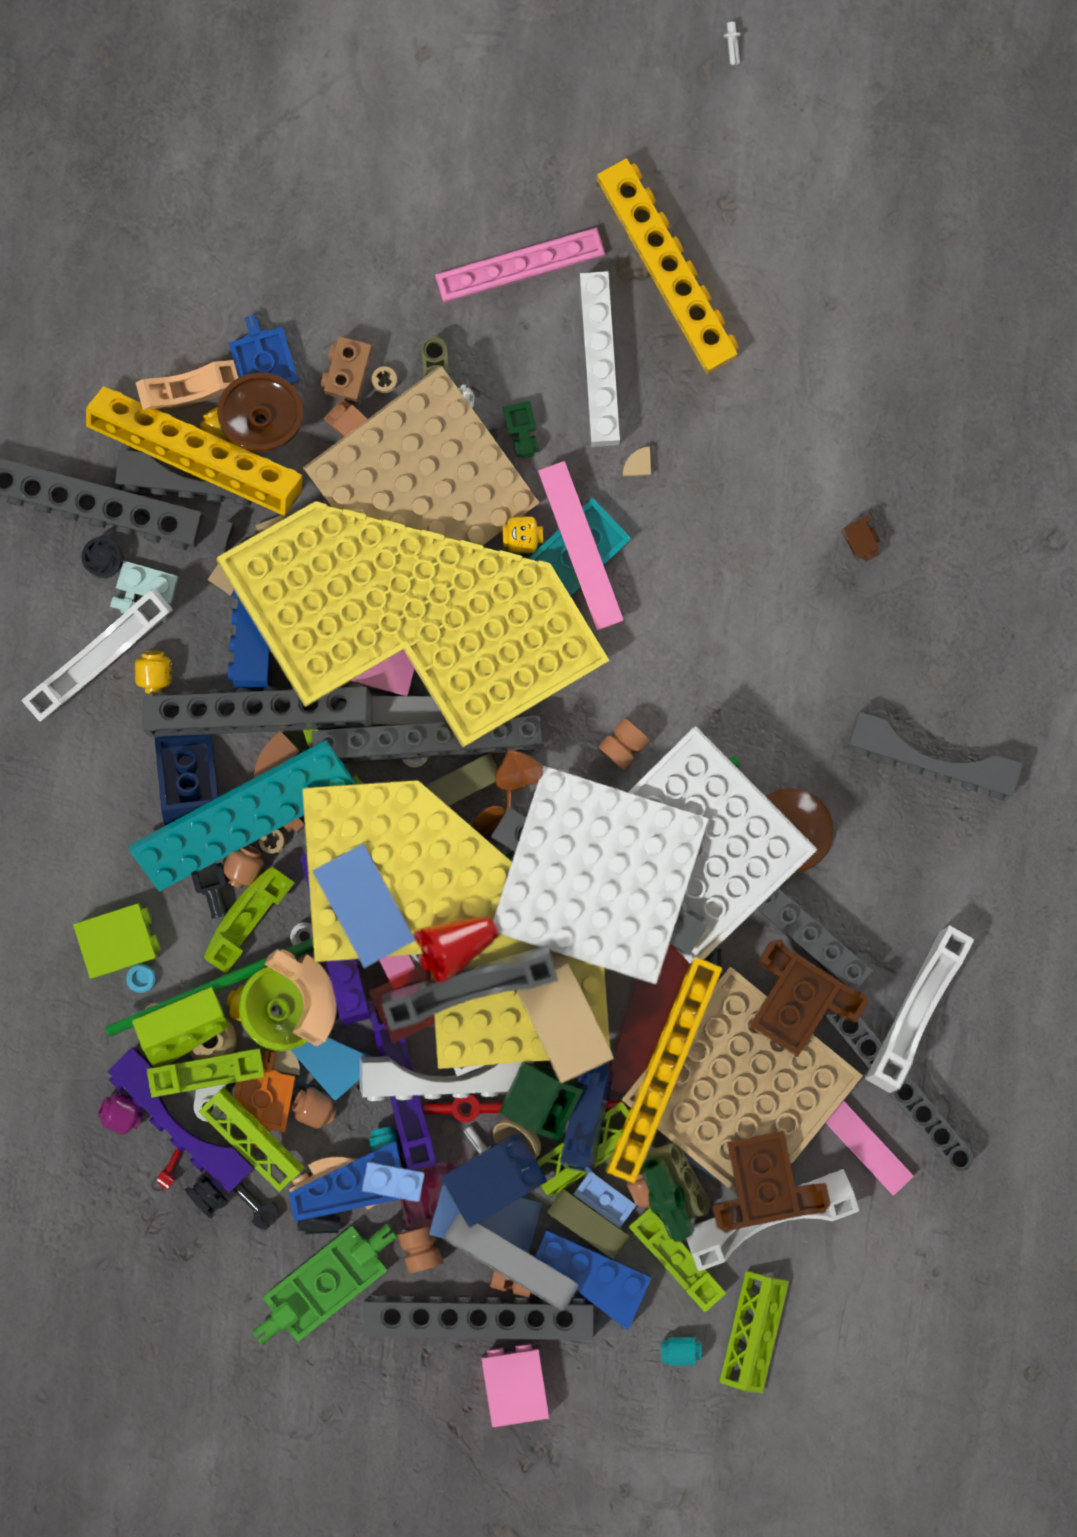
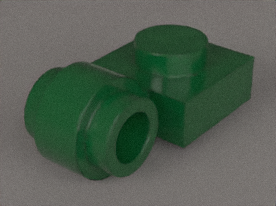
(520, 421)

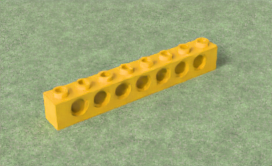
(627, 174)
(194, 451)
(663, 1069)

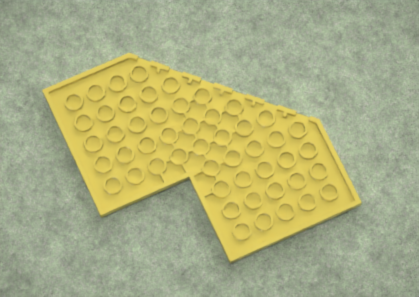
(356, 589)
(437, 876)

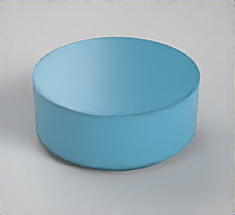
(141, 978)

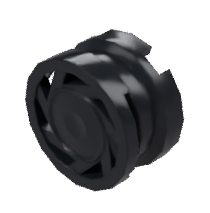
(102, 557)
(206, 1196)

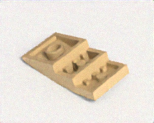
(565, 1024)

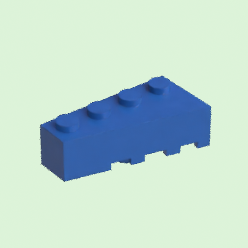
(251, 653)
(602, 1280)

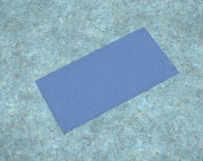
(363, 905)
(513, 1223)

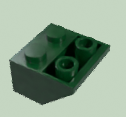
(540, 1100)

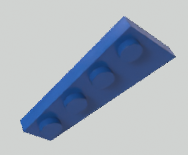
(342, 1188)

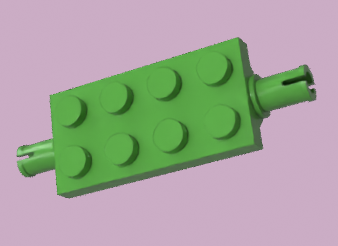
(324, 1284)

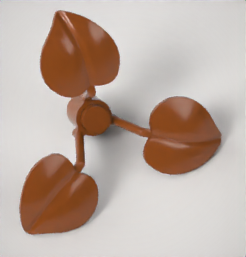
(514, 773)

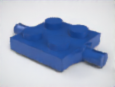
(263, 353)

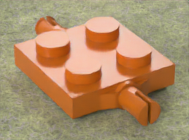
(268, 1096)

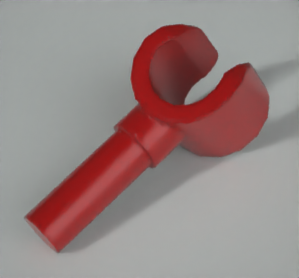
(165, 1178)

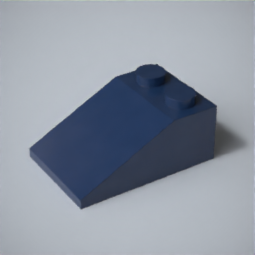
(185, 774)
(494, 1179)

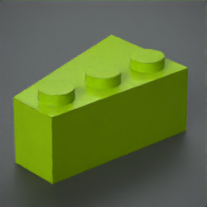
(180, 1027)

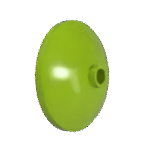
(257, 998)

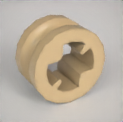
(393, 378)
(280, 843)

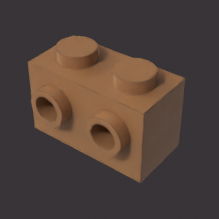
(347, 369)

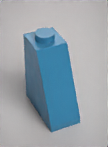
(332, 1065)

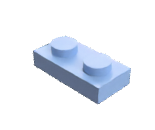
(393, 1181)
(604, 1199)

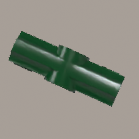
(667, 1199)

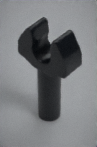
(257, 1207)

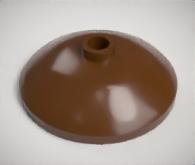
(255, 398)
(810, 819)

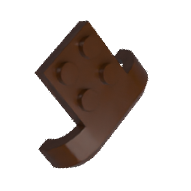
(800, 999)
(766, 1185)

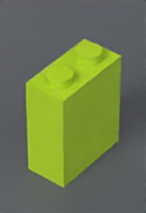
(117, 940)

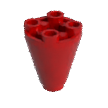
(453, 945)

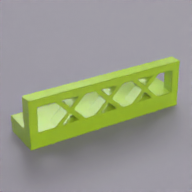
(256, 1134)
(569, 1176)
(759, 1334)

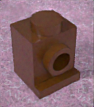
(862, 539)

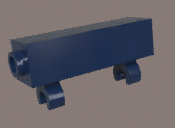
(587, 1119)

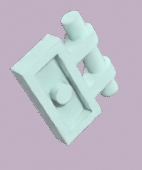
(140, 580)

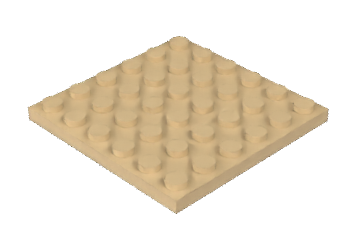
(425, 467)
(747, 1085)

